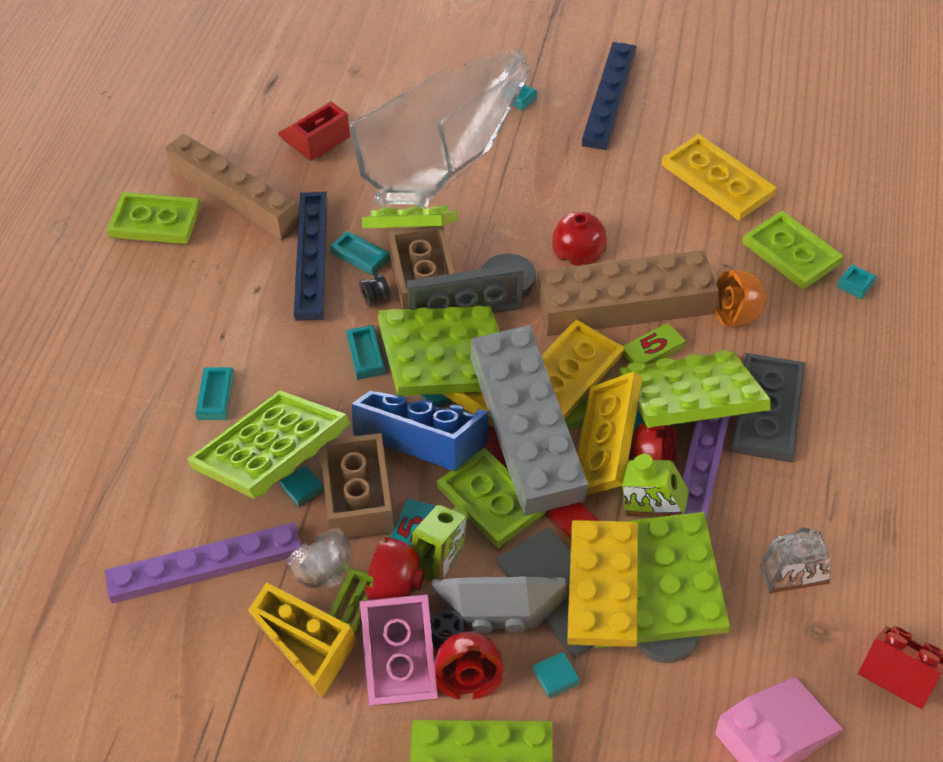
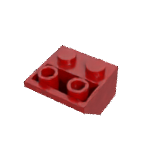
(318, 131)
(903, 665)

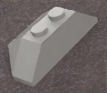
(502, 601)

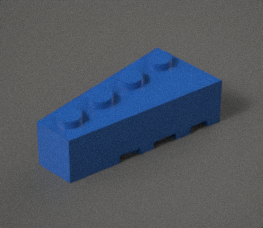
(421, 429)

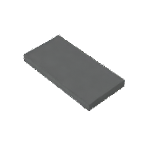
(492, 287)
(774, 431)
(544, 557)

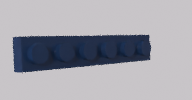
(609, 96)
(311, 257)

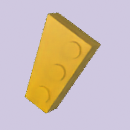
(305, 635)

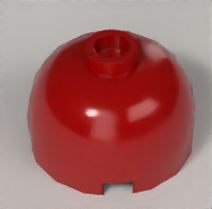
(579, 238)
(655, 441)
(394, 571)
(468, 665)

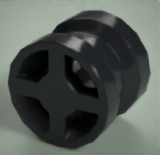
(375, 290)
(445, 621)

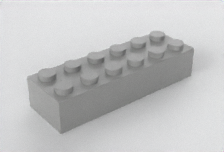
(528, 421)

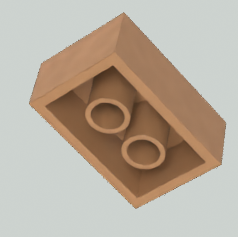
(418, 255)
(357, 486)

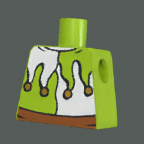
(653, 488)
(440, 540)

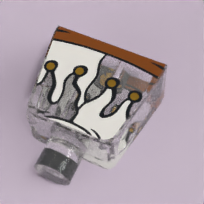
(796, 561)

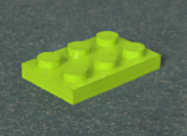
(409, 217)
(154, 218)
(792, 249)
(488, 496)

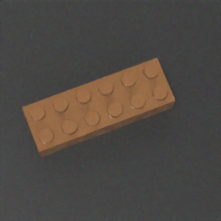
(627, 291)

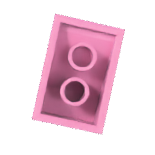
(398, 650)
(776, 725)

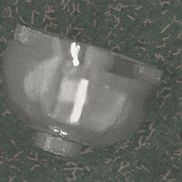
(322, 561)

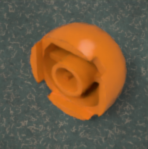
(740, 298)

